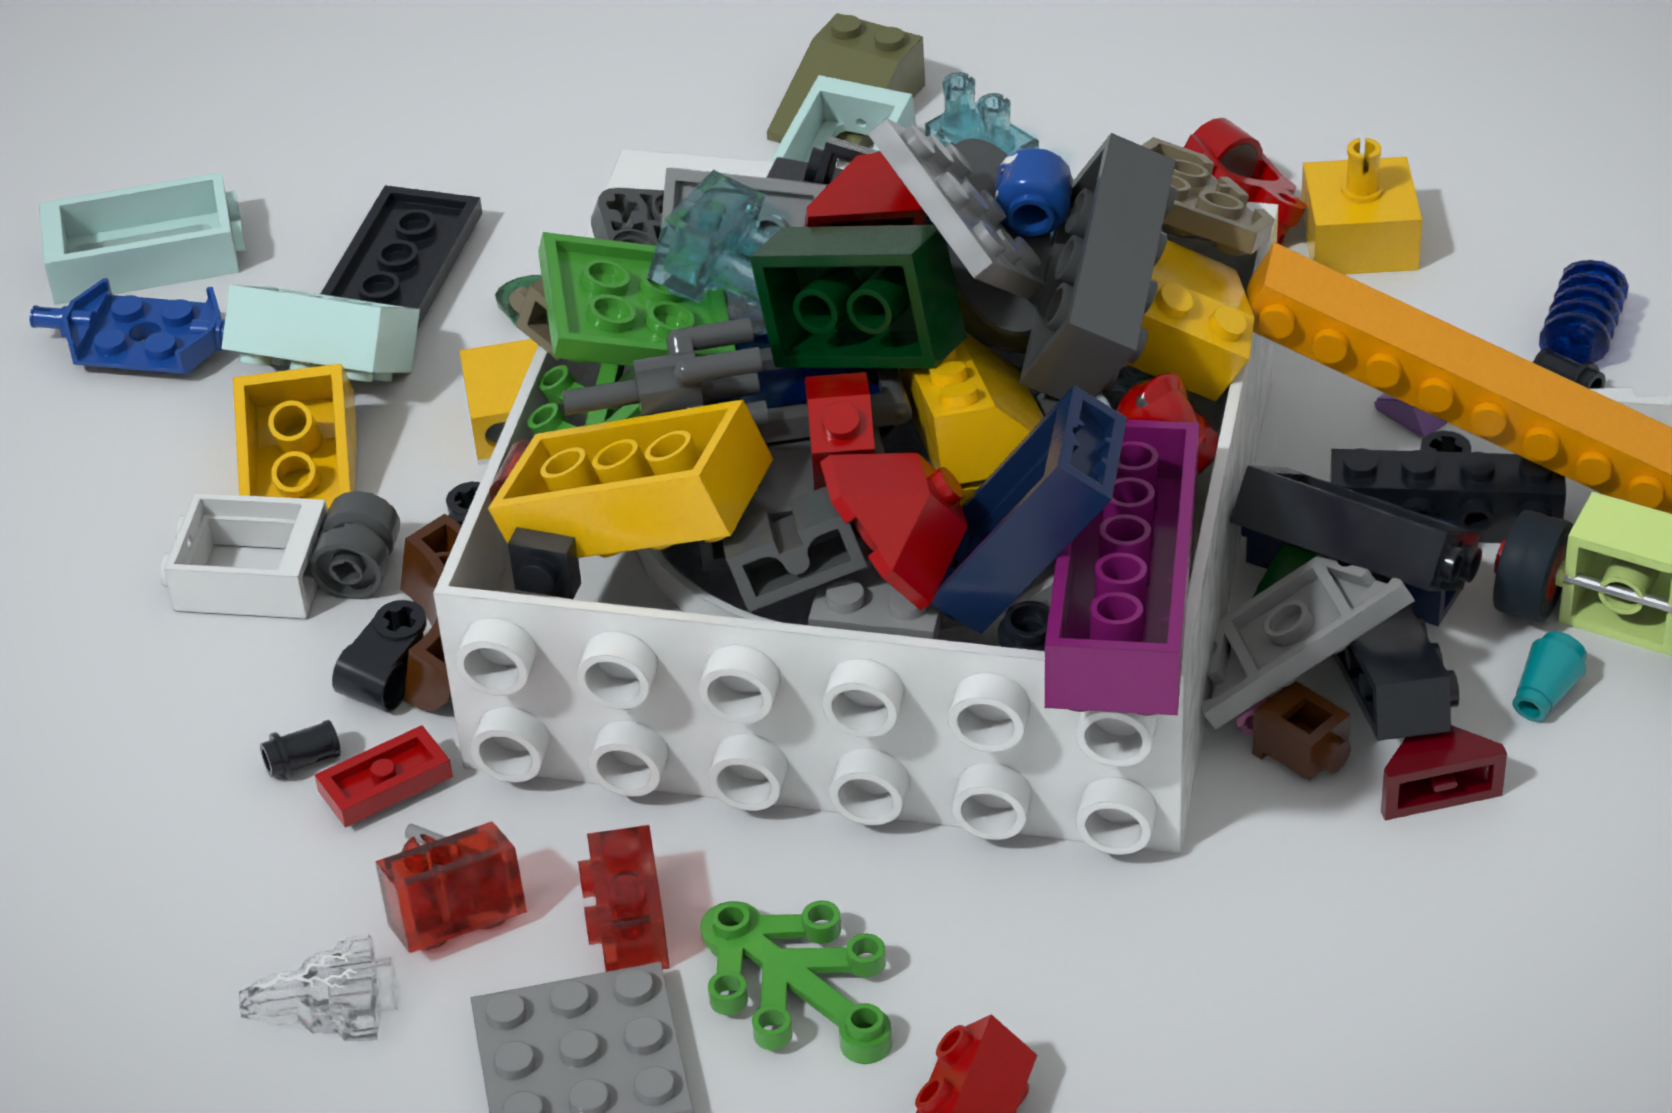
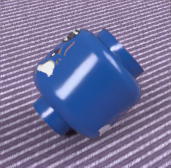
(1034, 191)

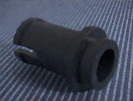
(1583, 374)
(299, 749)

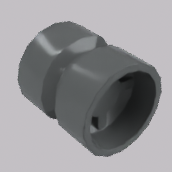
(355, 545)

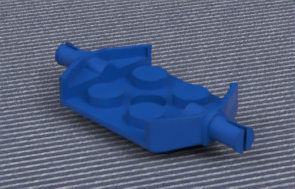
(108, 329)

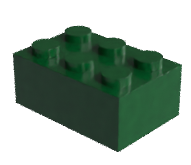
(858, 297)

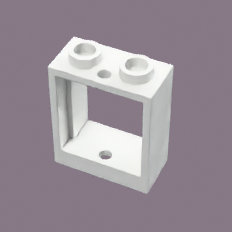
(251, 523)

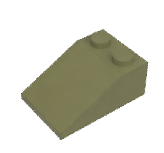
(854, 53)

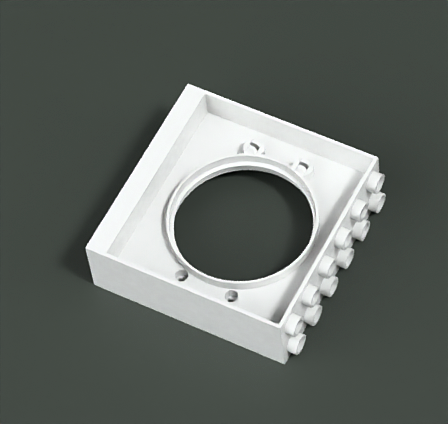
(689, 696)

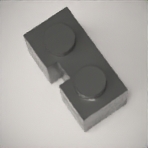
(793, 552)

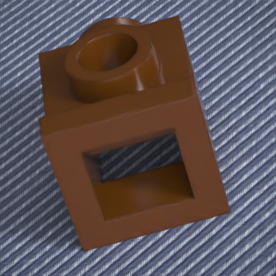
(1302, 731)

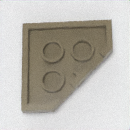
(1211, 206)

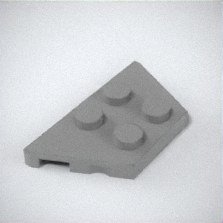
(1294, 629)

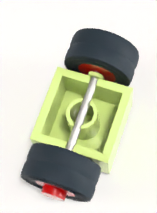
(1607, 565)

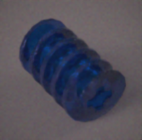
(1585, 311)

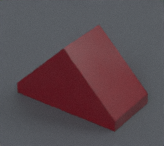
(1442, 773)

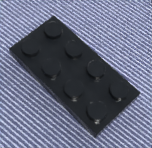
(405, 248)

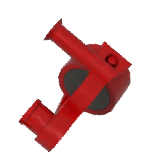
(1243, 160)

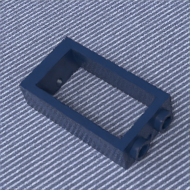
(1032, 508)

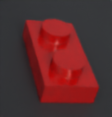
(383, 776)

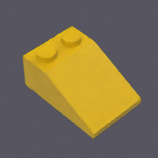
(1196, 322)
(296, 433)

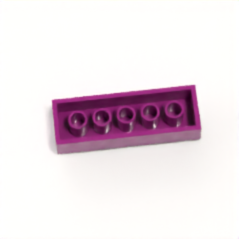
(1126, 583)

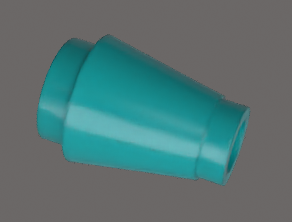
(1549, 674)

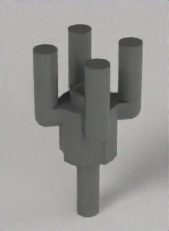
(681, 378)

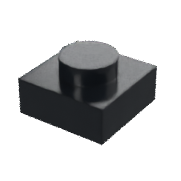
(544, 563)

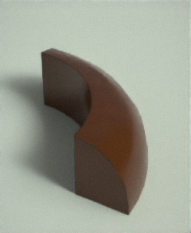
(423, 564)

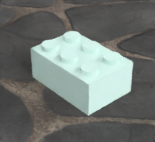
(319, 330)

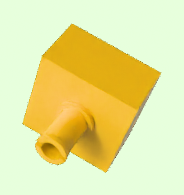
(1362, 212)

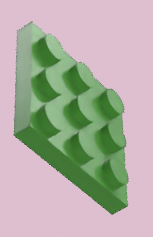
(606, 305)

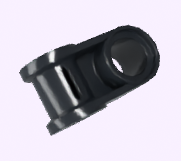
(377, 661)

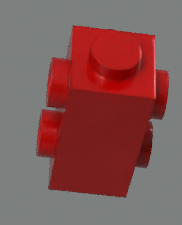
(978, 1071)

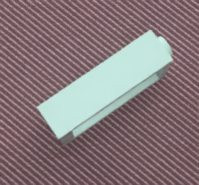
(839, 107)
(141, 236)

